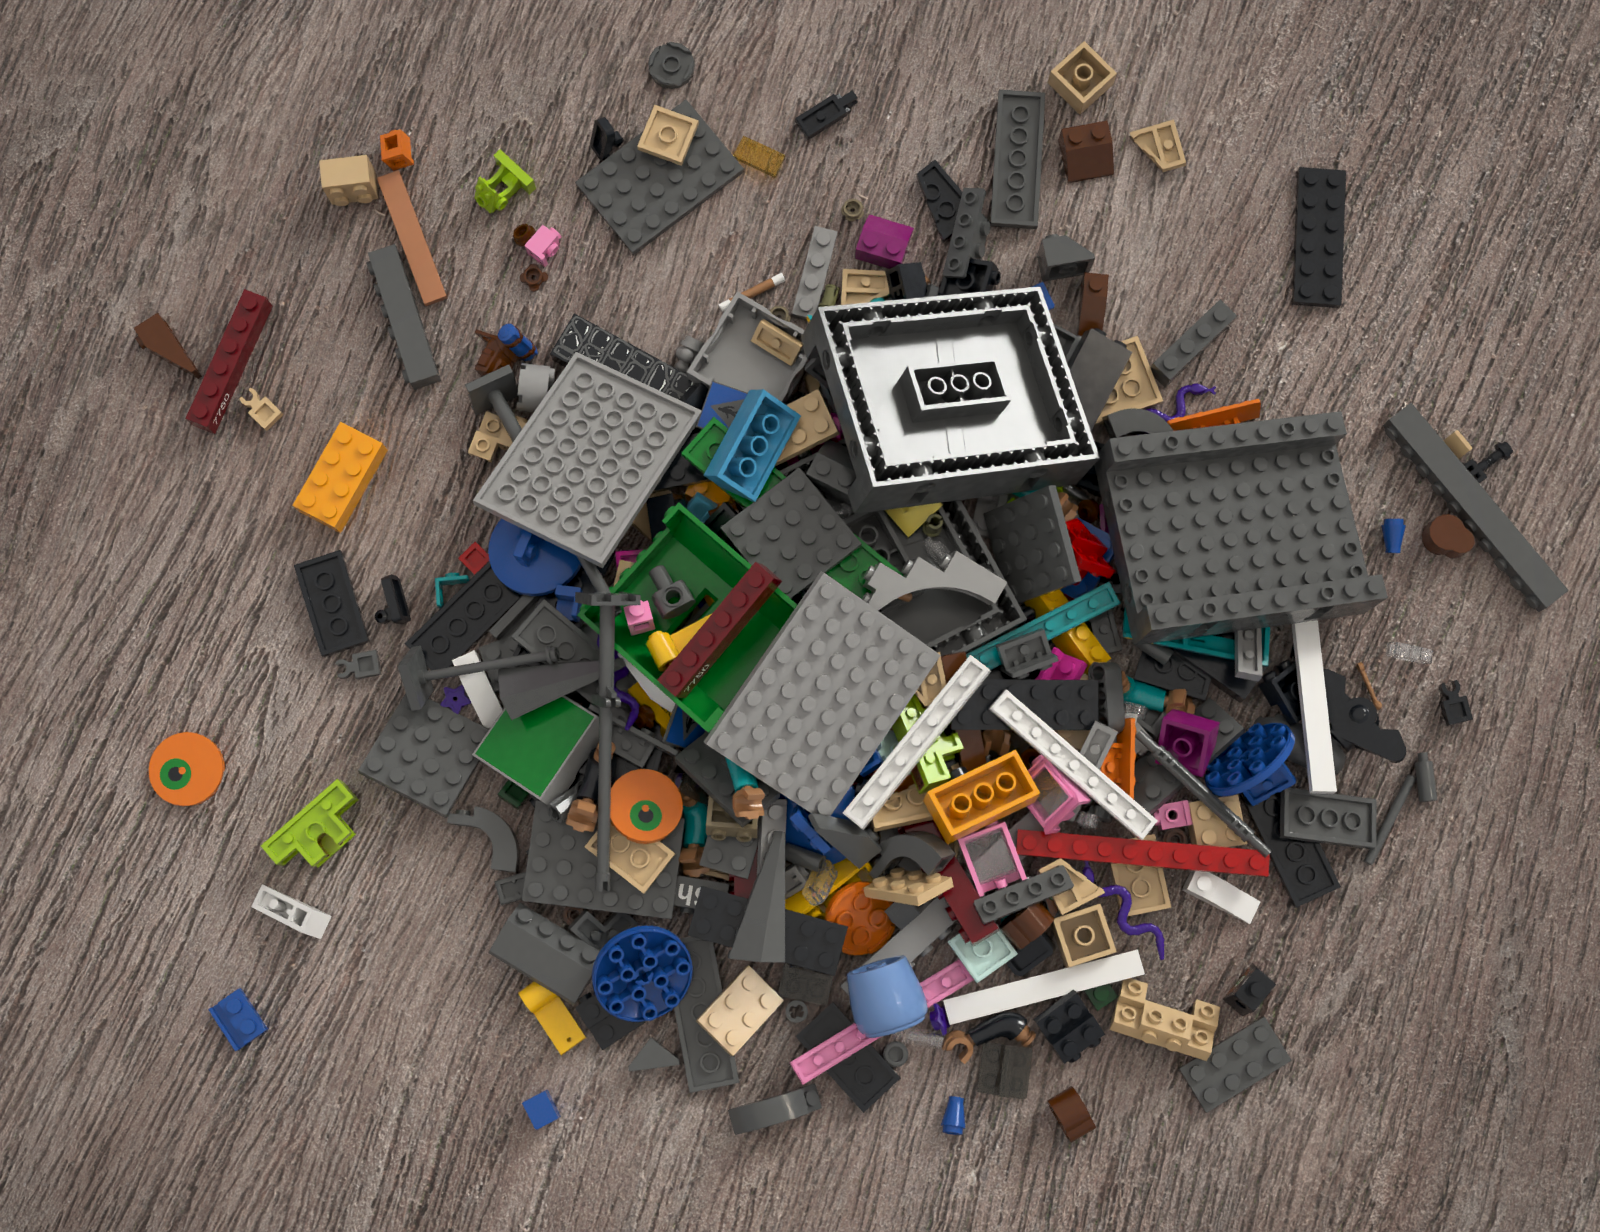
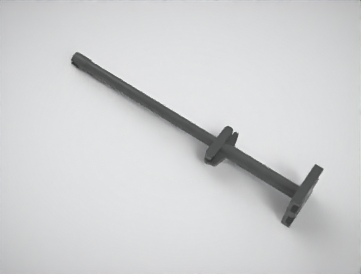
(494, 392)
(605, 699)

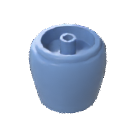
(886, 997)

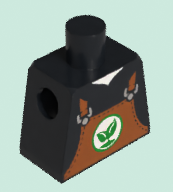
(1249, 990)

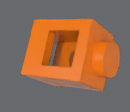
(396, 149)

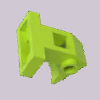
(510, 175)

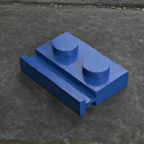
(238, 1019)

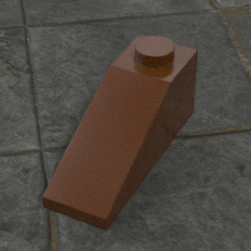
(1092, 302)
(163, 343)

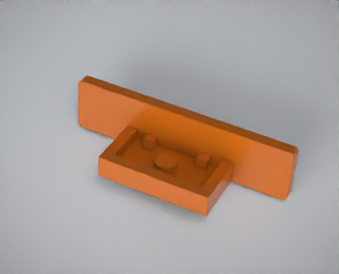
(1221, 416)
(1121, 758)

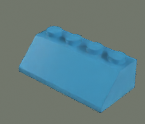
(752, 444)

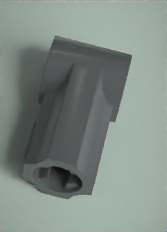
(560, 807)

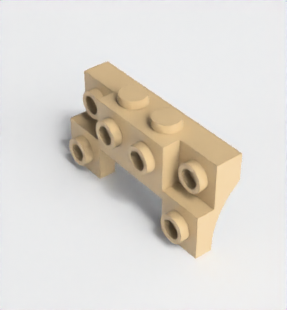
(491, 436)
(1163, 1025)

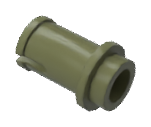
(830, 296)
(929, 529)

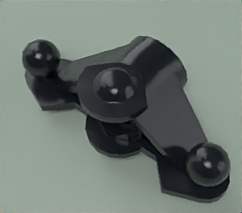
(1356, 722)

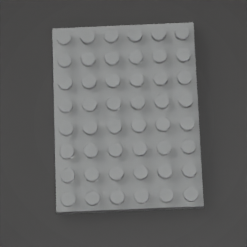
(588, 459)
(822, 697)

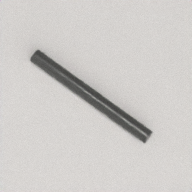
(1390, 818)

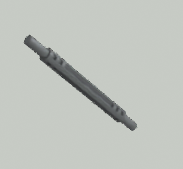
(1203, 793)

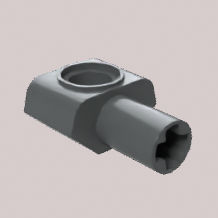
(668, 589)

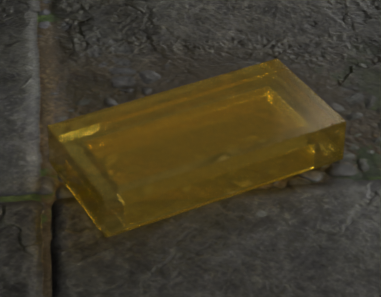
(759, 156)

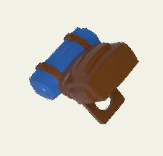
(504, 349)

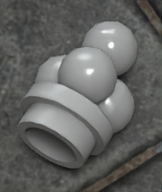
(687, 353)

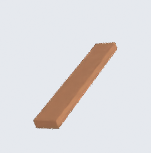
(412, 238)

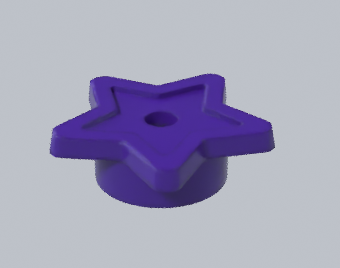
(462, 700)
(938, 1019)

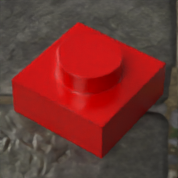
(474, 558)

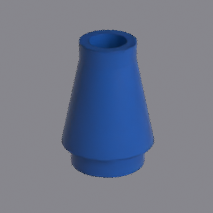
(1393, 534)
(954, 1119)

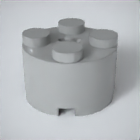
(533, 385)

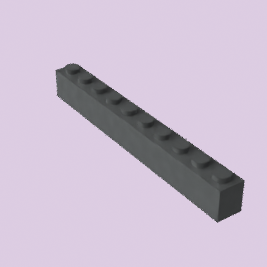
(1475, 508)

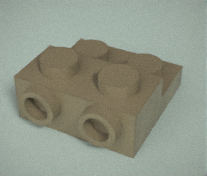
(721, 824)

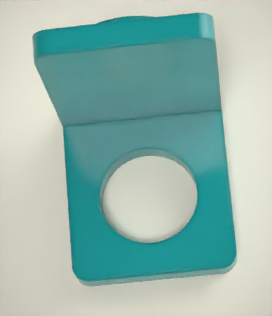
(449, 579)

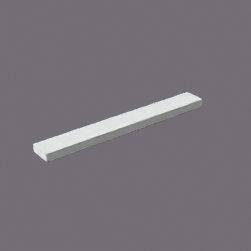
(1314, 708)
(916, 742)
(1073, 764)
(1043, 987)

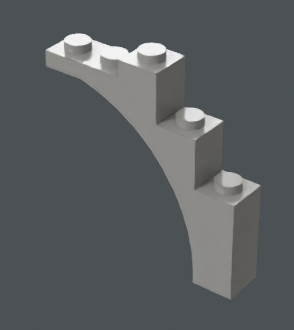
(957, 574)

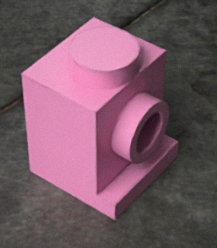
(543, 244)
(638, 615)
(1182, 819)

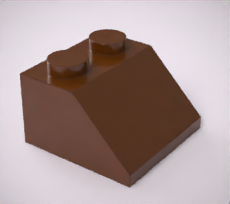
(1087, 151)

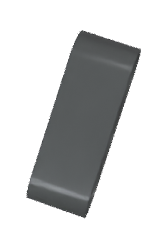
(1109, 694)

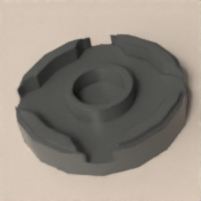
(671, 65)

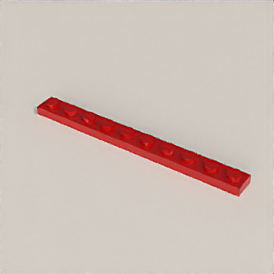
(1142, 853)

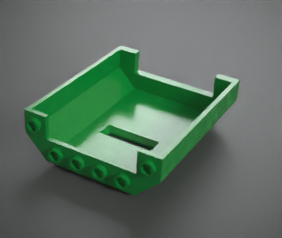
(708, 568)

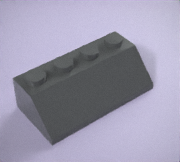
(545, 953)

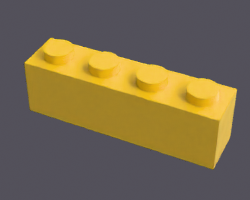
(1078, 641)

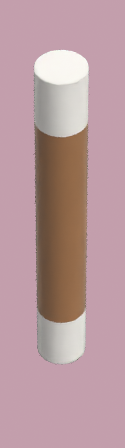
(756, 290)

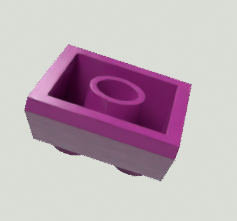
(883, 242)
(1189, 739)

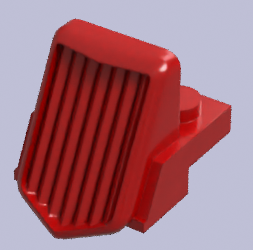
(1088, 551)

